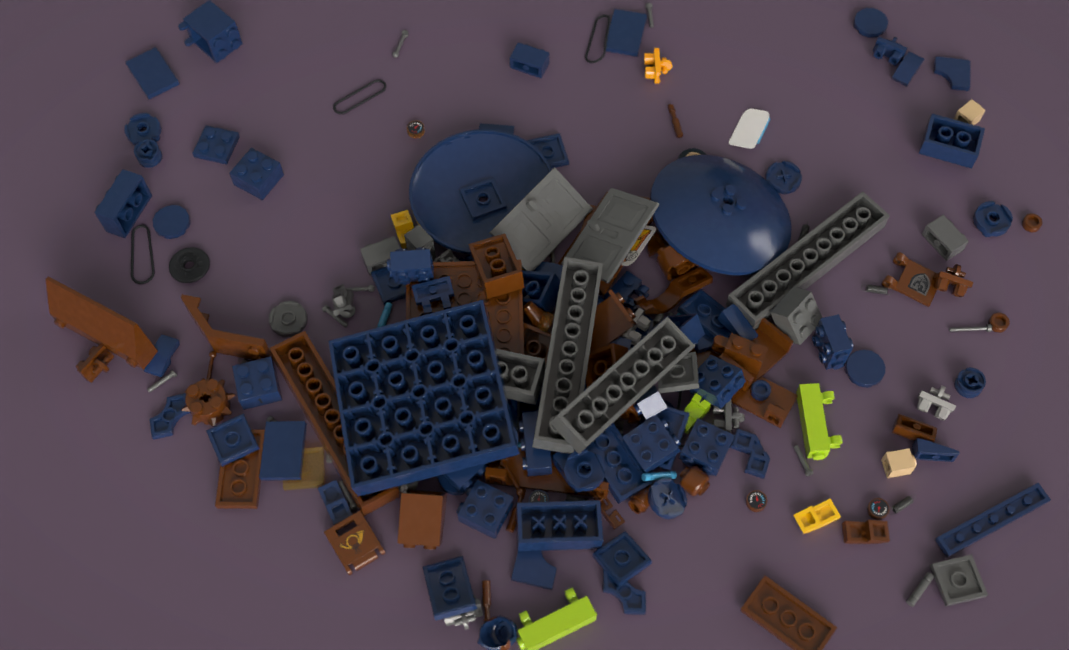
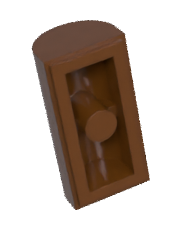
(913, 429)

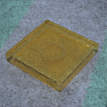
(312, 471)

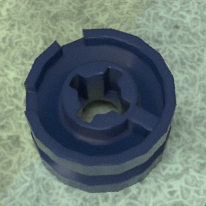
(148, 153)
(962, 382)

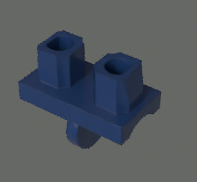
(889, 49)

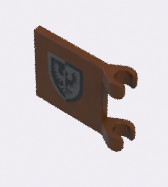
(914, 281)

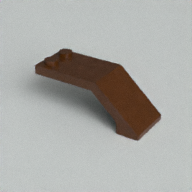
(226, 342)

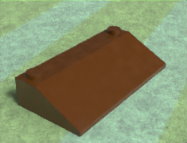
(99, 324)

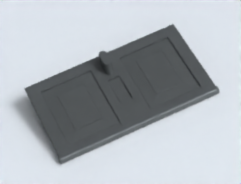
(542, 219)
(613, 230)

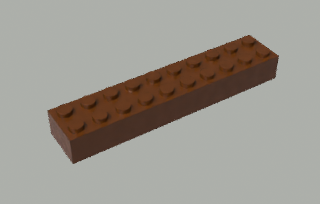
(318, 399)

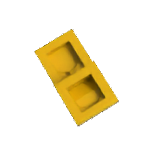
(402, 224)
(817, 516)

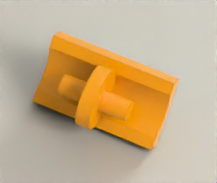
(658, 66)

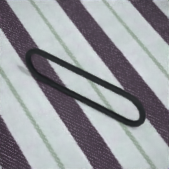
(334, 106)

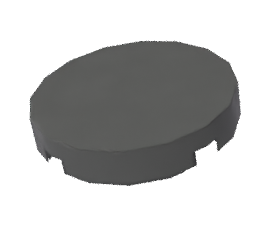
(288, 319)

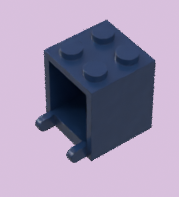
(211, 31)

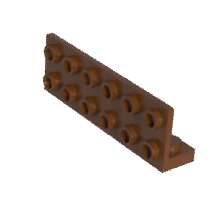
(773, 409)
(554, 483)

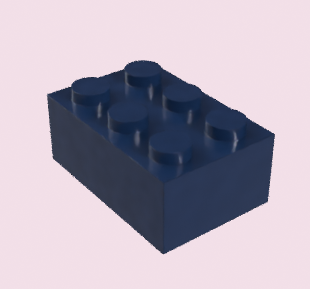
(952, 141)
(123, 203)

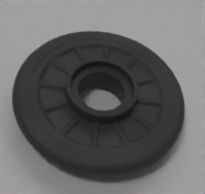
(193, 274)

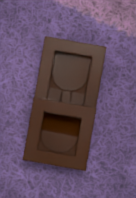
(865, 532)

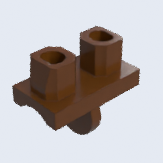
(944, 279)
(95, 363)

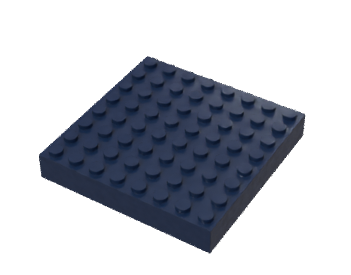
(421, 398)

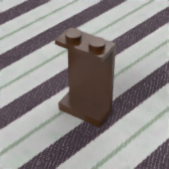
(611, 321)
(778, 344)

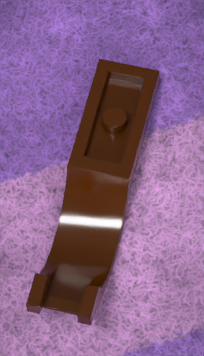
(675, 292)

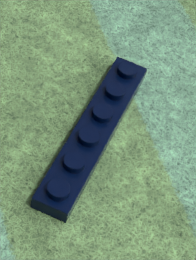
(992, 520)

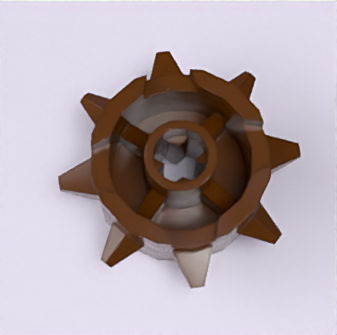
(207, 401)

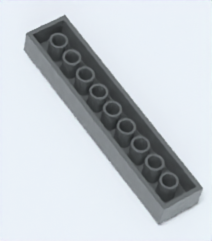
(809, 258)
(568, 348)

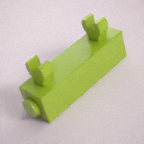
(813, 421)
(557, 624)

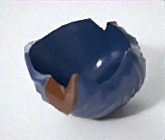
(497, 633)

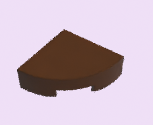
(654, 244)

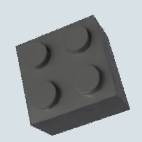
(797, 314)

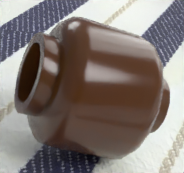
(694, 480)

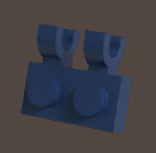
(627, 286)
(433, 291)

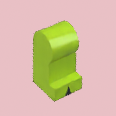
(698, 409)

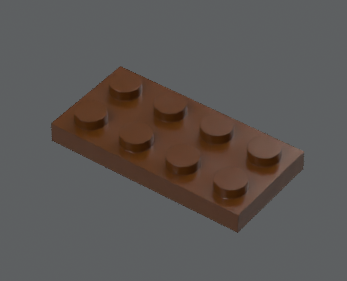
(240, 479)
(787, 617)

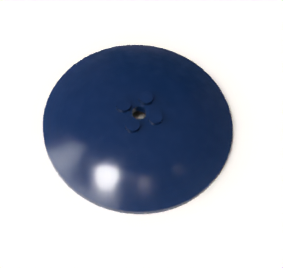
(462, 170)
(718, 235)

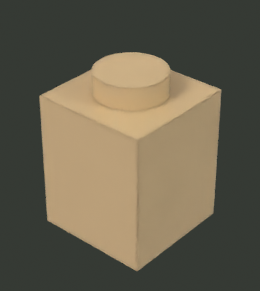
(970, 113)
(898, 463)

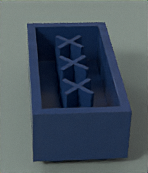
(559, 525)

